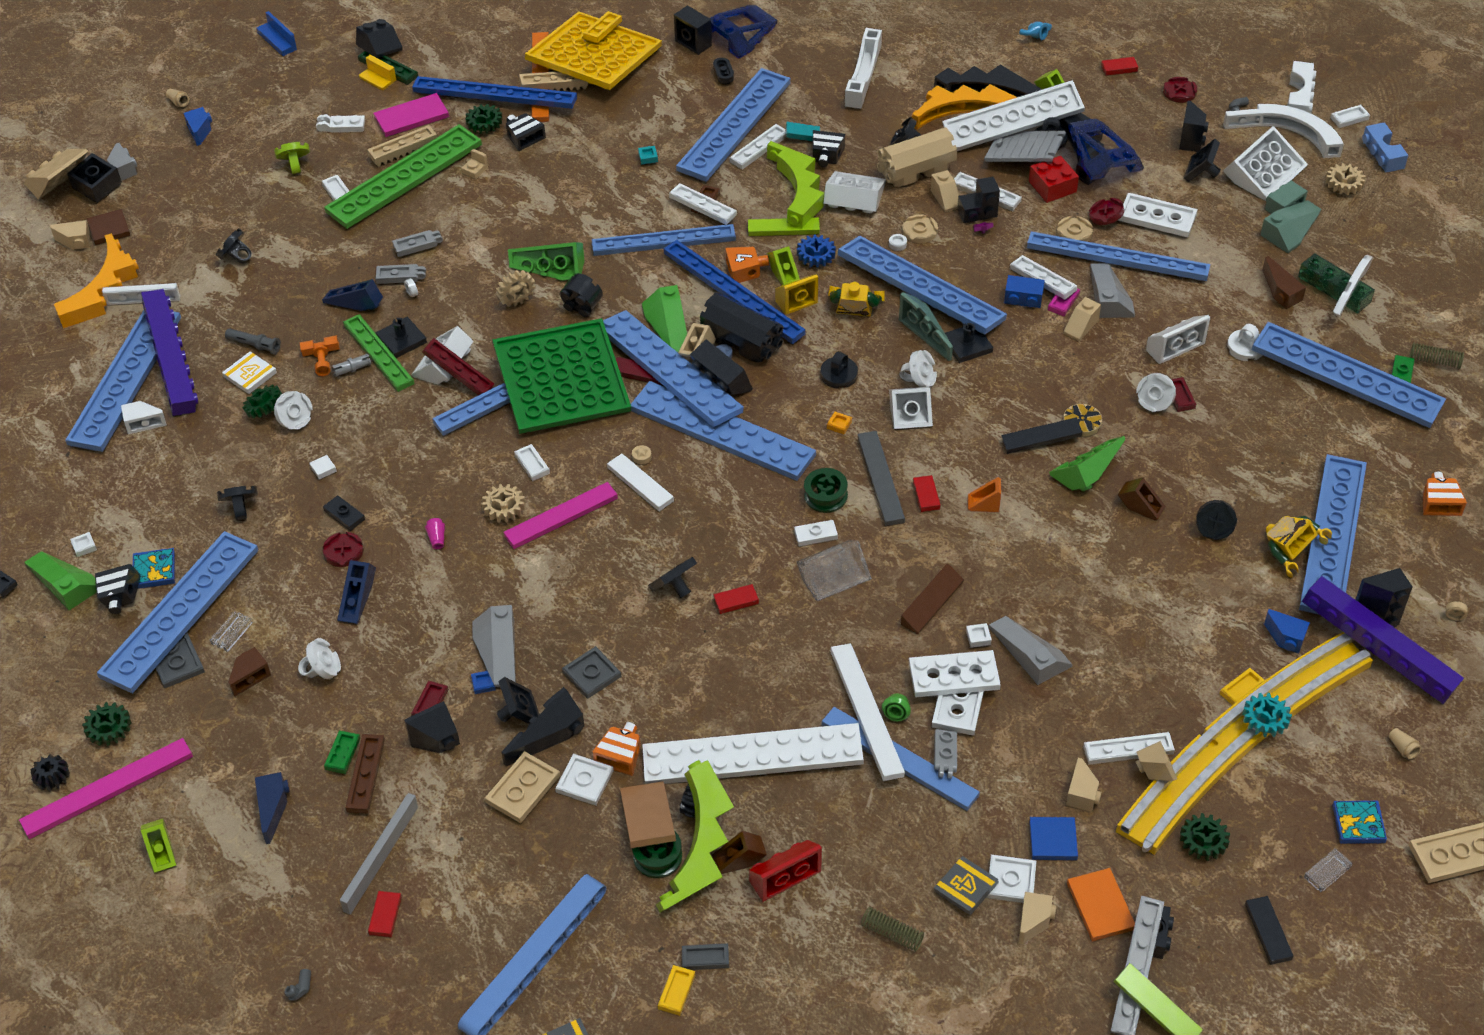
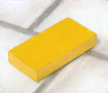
(1241, 686)
(676, 990)

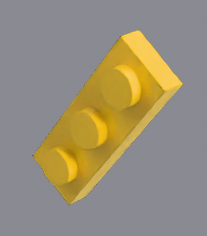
(602, 27)

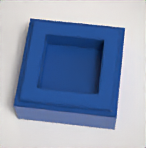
(482, 682)

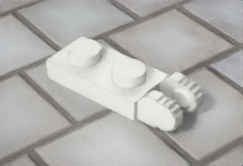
(340, 123)

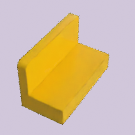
(378, 73)

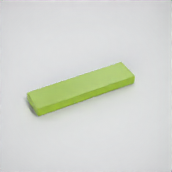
(774, 227)
(1155, 1002)

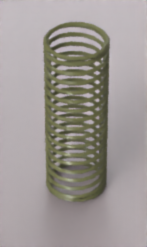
(1437, 349)
(905, 932)

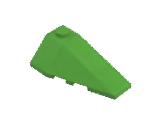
(553, 261)
(666, 315)
(1087, 466)
(64, 580)

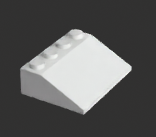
(1266, 165)

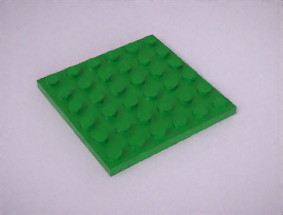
(561, 375)

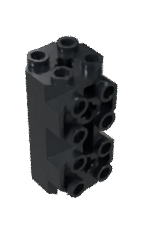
(740, 325)

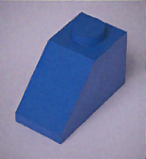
(198, 124)
(1286, 630)

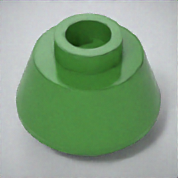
(896, 707)

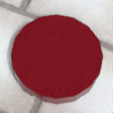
(1180, 89)
(1107, 211)
(342, 548)

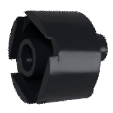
(580, 294)

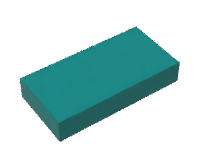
(800, 131)

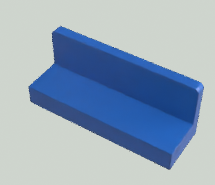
(277, 35)

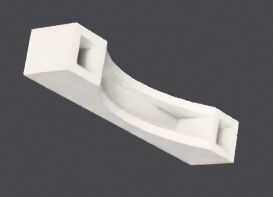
(859, 83)

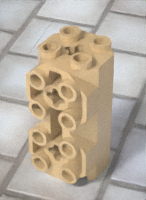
(923, 154)

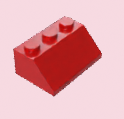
(786, 869)

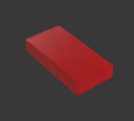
(1119, 66)
(926, 493)
(736, 599)
(384, 914)

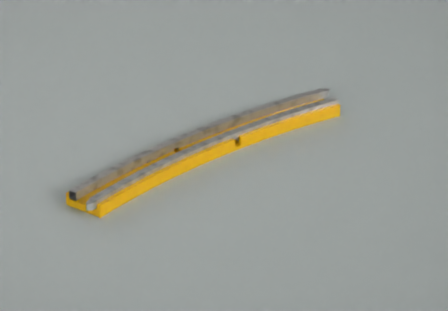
(1229, 740)

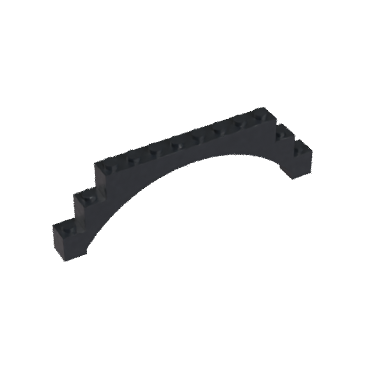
(1017, 86)

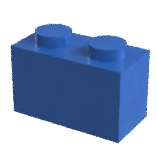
(1024, 291)

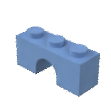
(1389, 157)

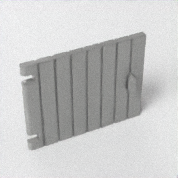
(1025, 147)

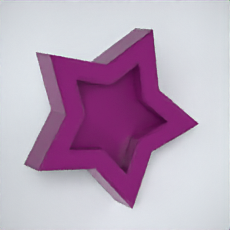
(982, 227)

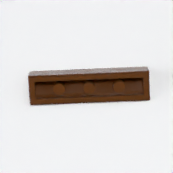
(931, 599)

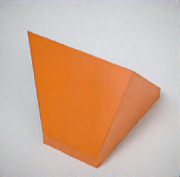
(986, 497)

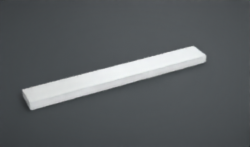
(867, 712)

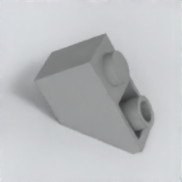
(121, 159)

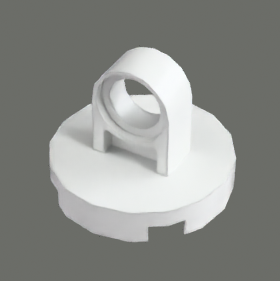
(1241, 343)
(920, 368)
(1156, 392)
(293, 410)
(321, 659)

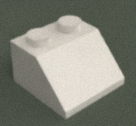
(911, 407)

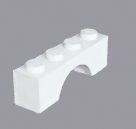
(1303, 79)

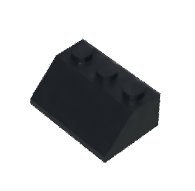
(720, 368)
(1386, 595)

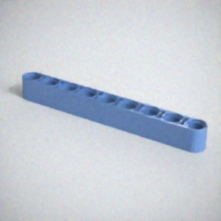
(532, 957)

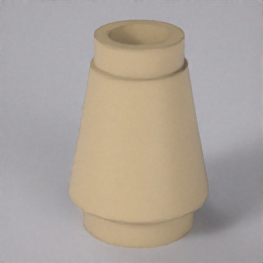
(178, 97)
(1405, 744)

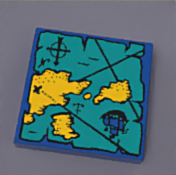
(155, 567)
(1359, 822)

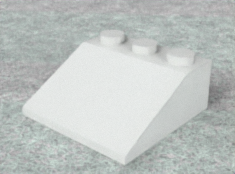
(854, 191)

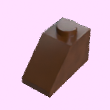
(1141, 498)
(248, 671)
(739, 852)

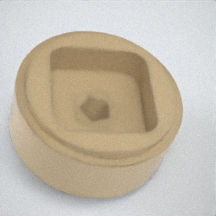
(641, 454)
(1456, 611)

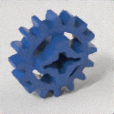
(816, 251)

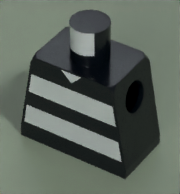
(524, 130)
(827, 147)
(117, 587)

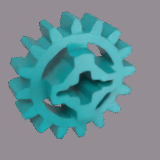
(1266, 714)

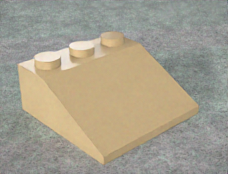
(53, 172)

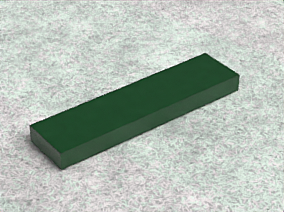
(403, 73)

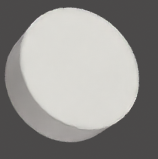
(897, 242)
(411, 288)

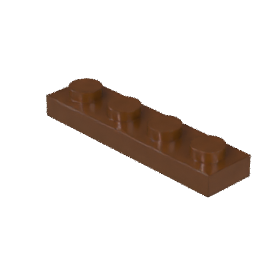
(365, 774)

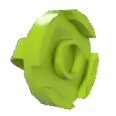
(292, 152)

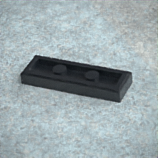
(1269, 930)

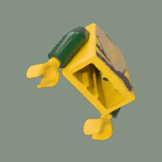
(855, 299)
(1291, 536)

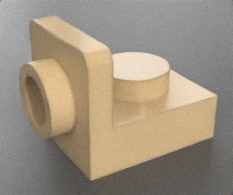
(475, 165)

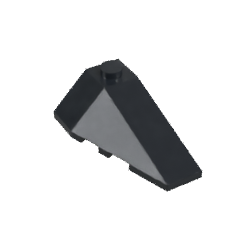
(554, 725)

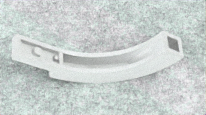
(1289, 118)

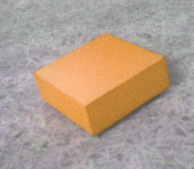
(839, 423)

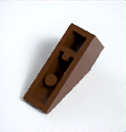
(1283, 285)

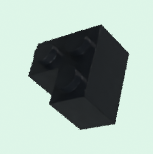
(982, 203)

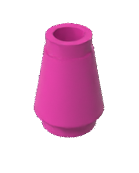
(435, 530)

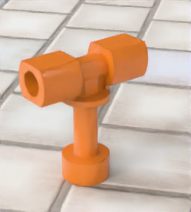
(320, 350)

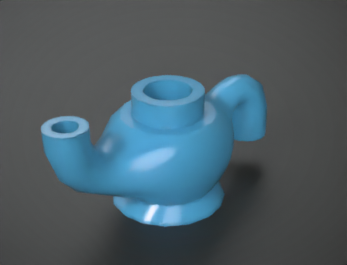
(1037, 30)

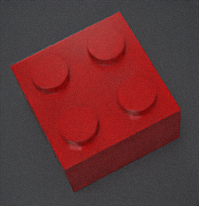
(1053, 179)

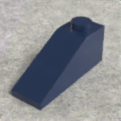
(356, 296)
(356, 591)
(272, 801)

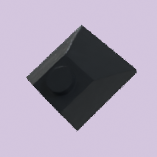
(432, 729)

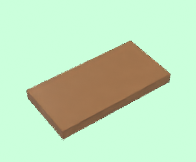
(647, 814)

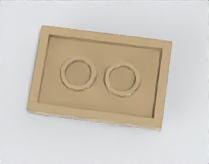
(522, 787)

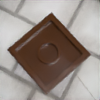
(108, 223)

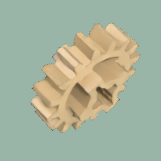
(1345, 179)
(517, 287)
(503, 503)

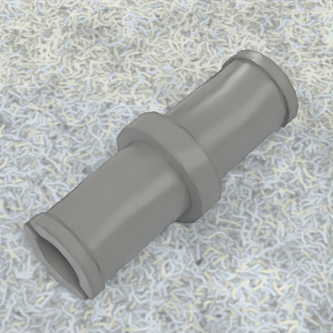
(351, 365)

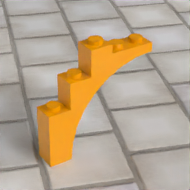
(964, 100)
(90, 300)

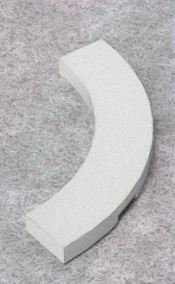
(1354, 280)

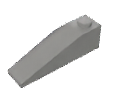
(1110, 293)
(496, 642)
(1033, 653)

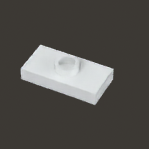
(815, 533)

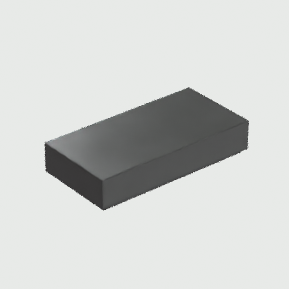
(705, 956)

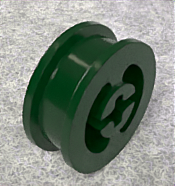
(826, 499)
(658, 862)

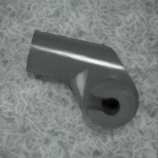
(1236, 103)
(300, 989)

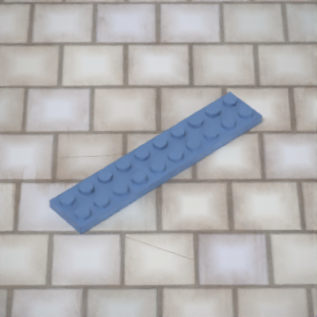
(733, 125)
(922, 284)
(671, 369)
(1349, 374)
(116, 388)
(733, 435)
(1339, 512)
(177, 612)

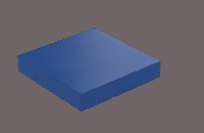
(1053, 838)

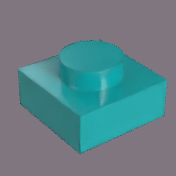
(648, 155)

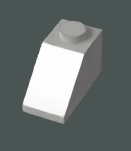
(141, 417)

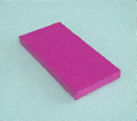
(411, 114)

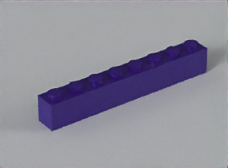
(168, 352)
(1382, 639)

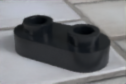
(723, 70)

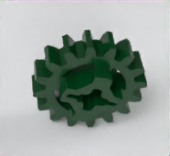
(484, 118)
(262, 401)
(105, 724)
(1205, 836)

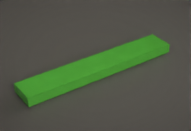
(378, 352)

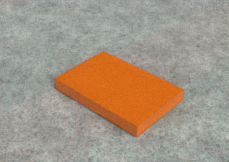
(1101, 904)

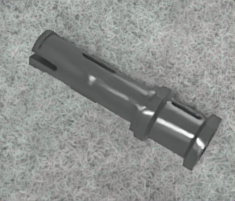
(260, 342)

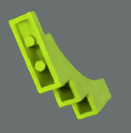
(801, 173)
(699, 867)

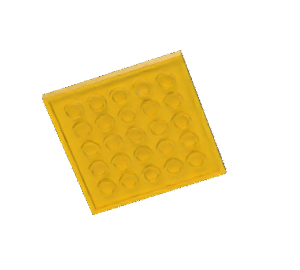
(595, 63)

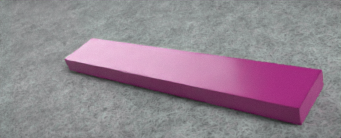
(560, 515)

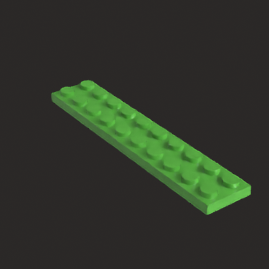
(402, 176)

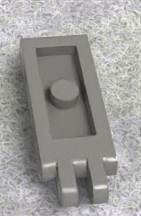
(416, 242)
(399, 273)
(945, 752)

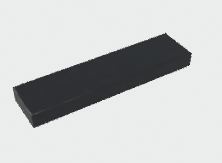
(1041, 435)

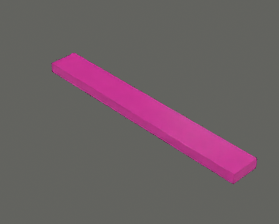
(105, 788)

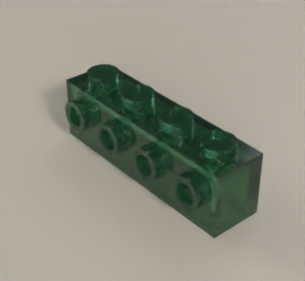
(1333, 282)

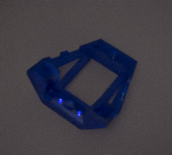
(737, 42)
(1107, 159)

